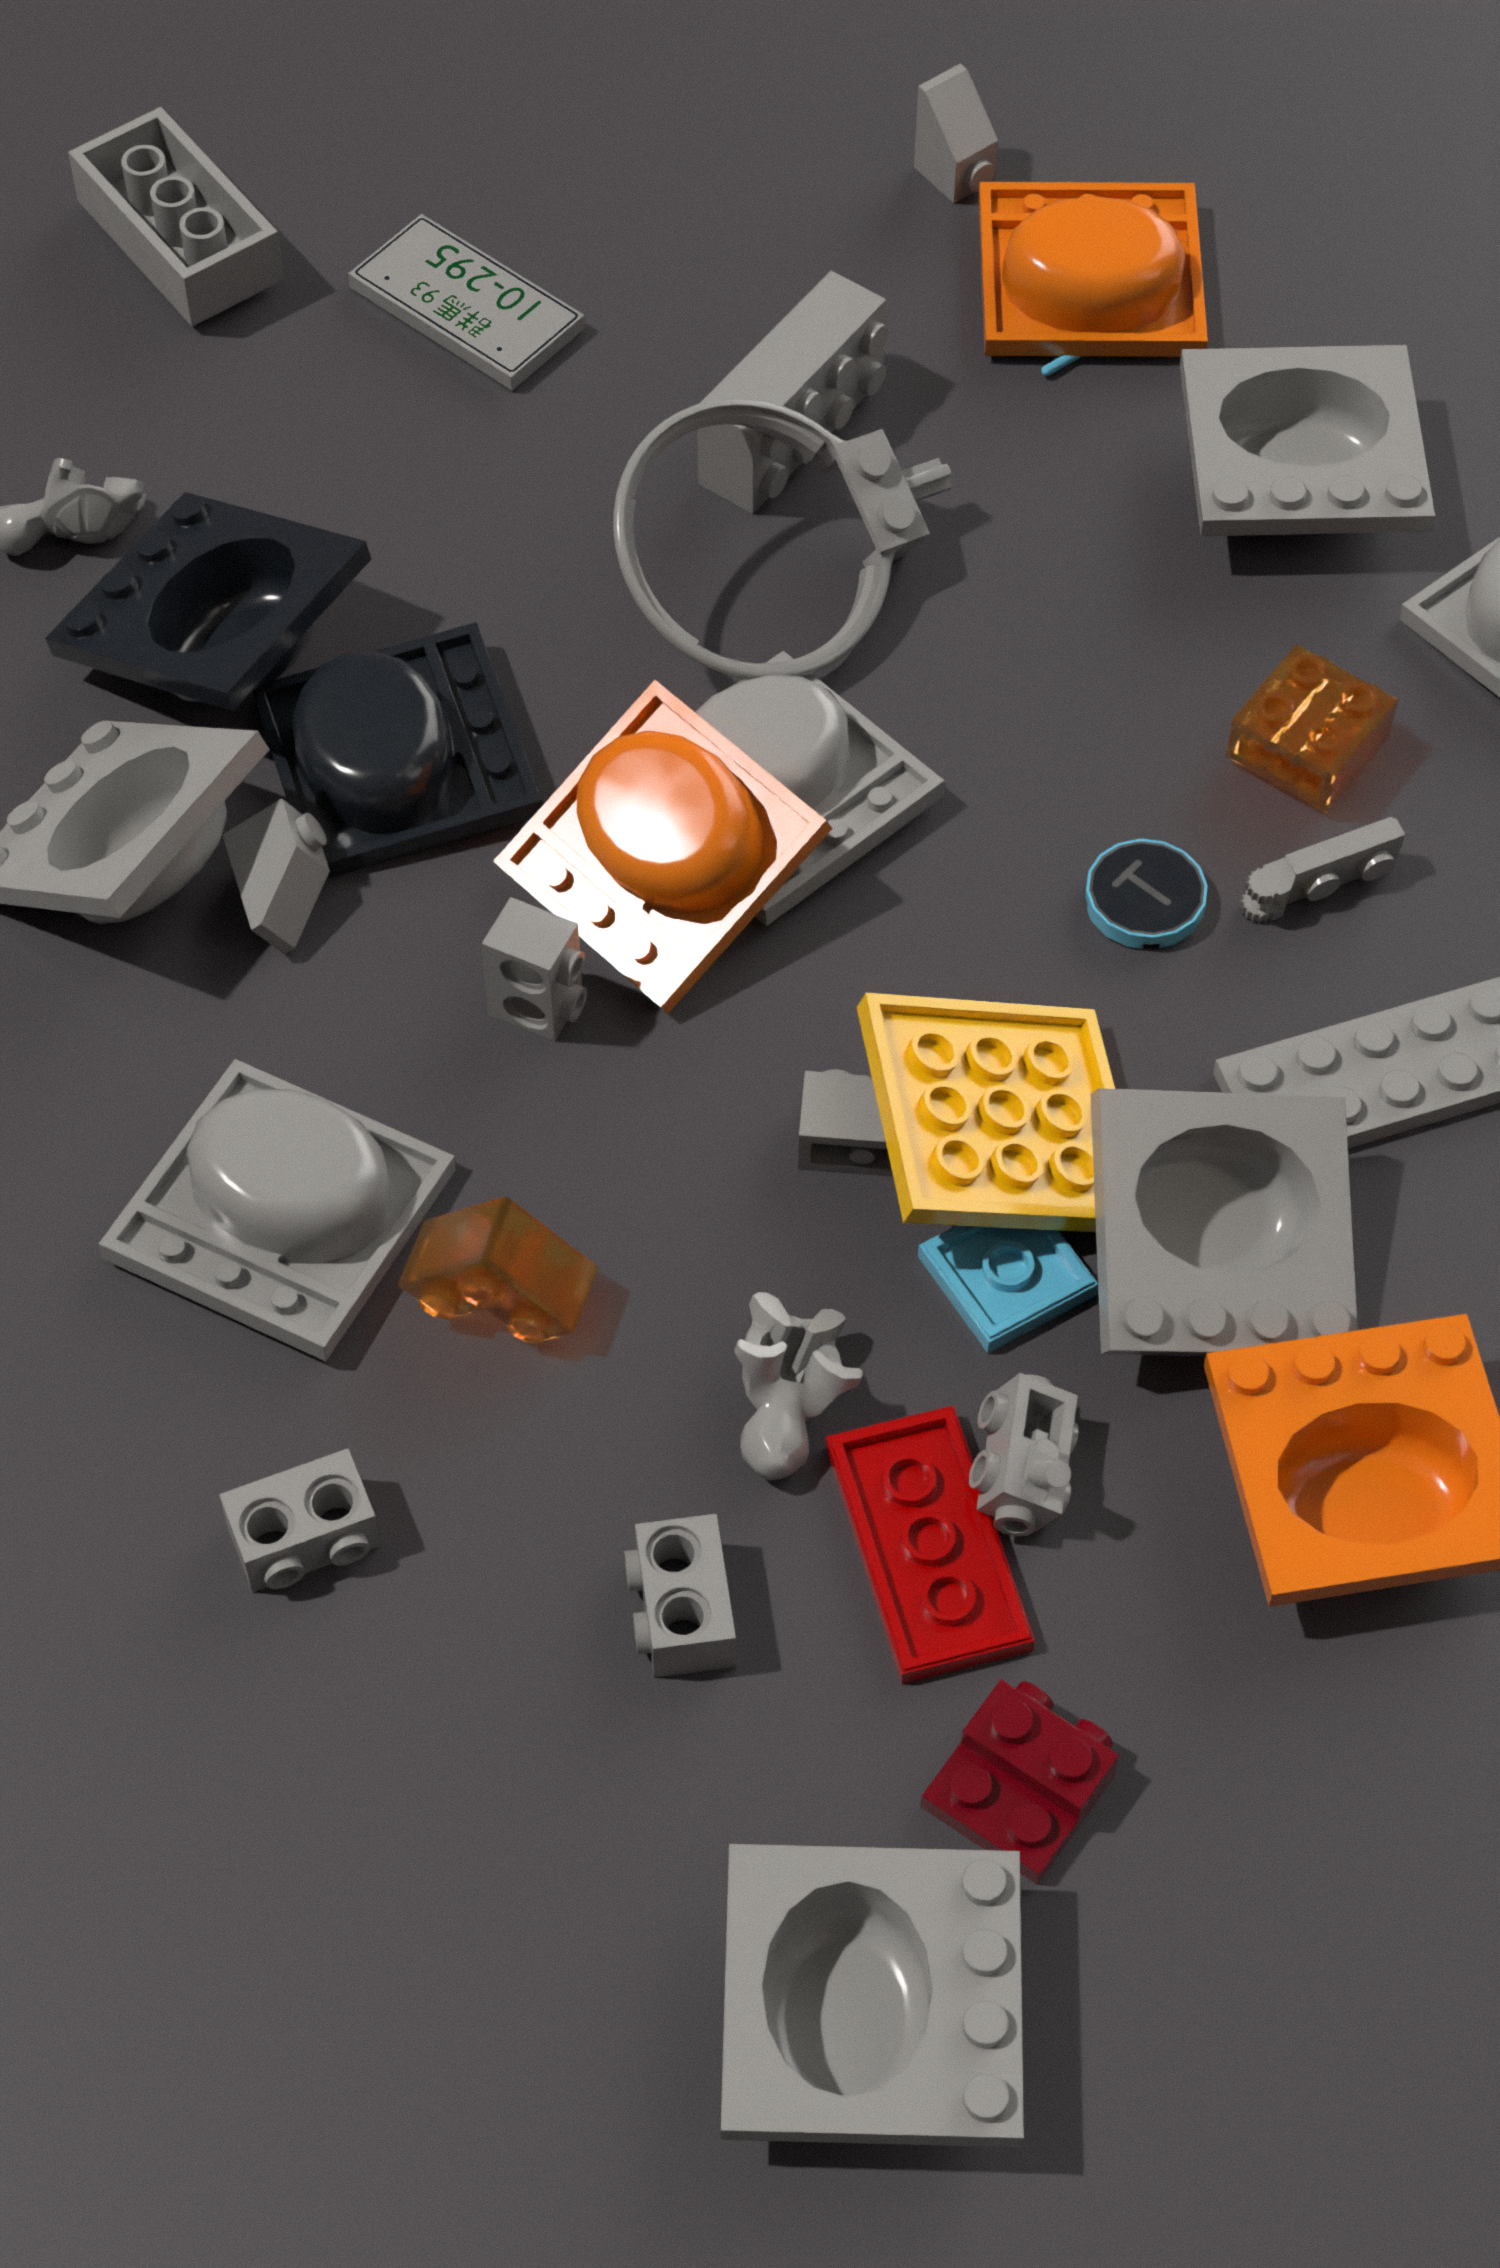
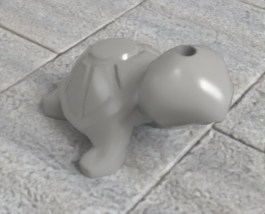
(71, 510)
(789, 1377)

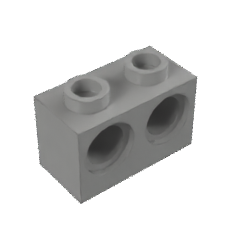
(533, 969)
(293, 1505)
(692, 1595)

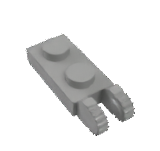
(1322, 869)

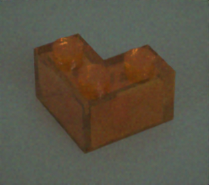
(502, 1263)

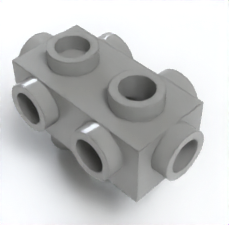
(1026, 1454)

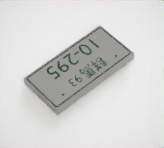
(466, 301)

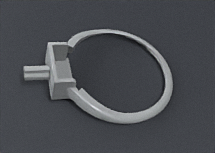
(877, 484)

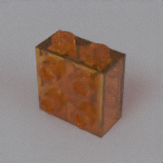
(1311, 727)

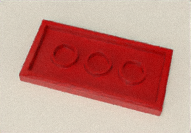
(926, 1546)

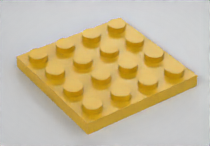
(987, 1109)

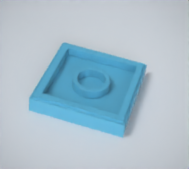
(1006, 1278)

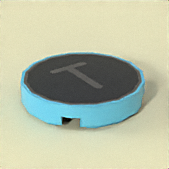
(1145, 893)

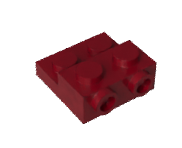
(1022, 1777)

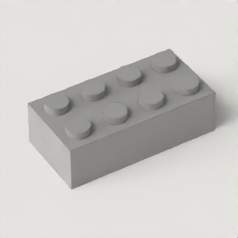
(176, 216)
(812, 362)

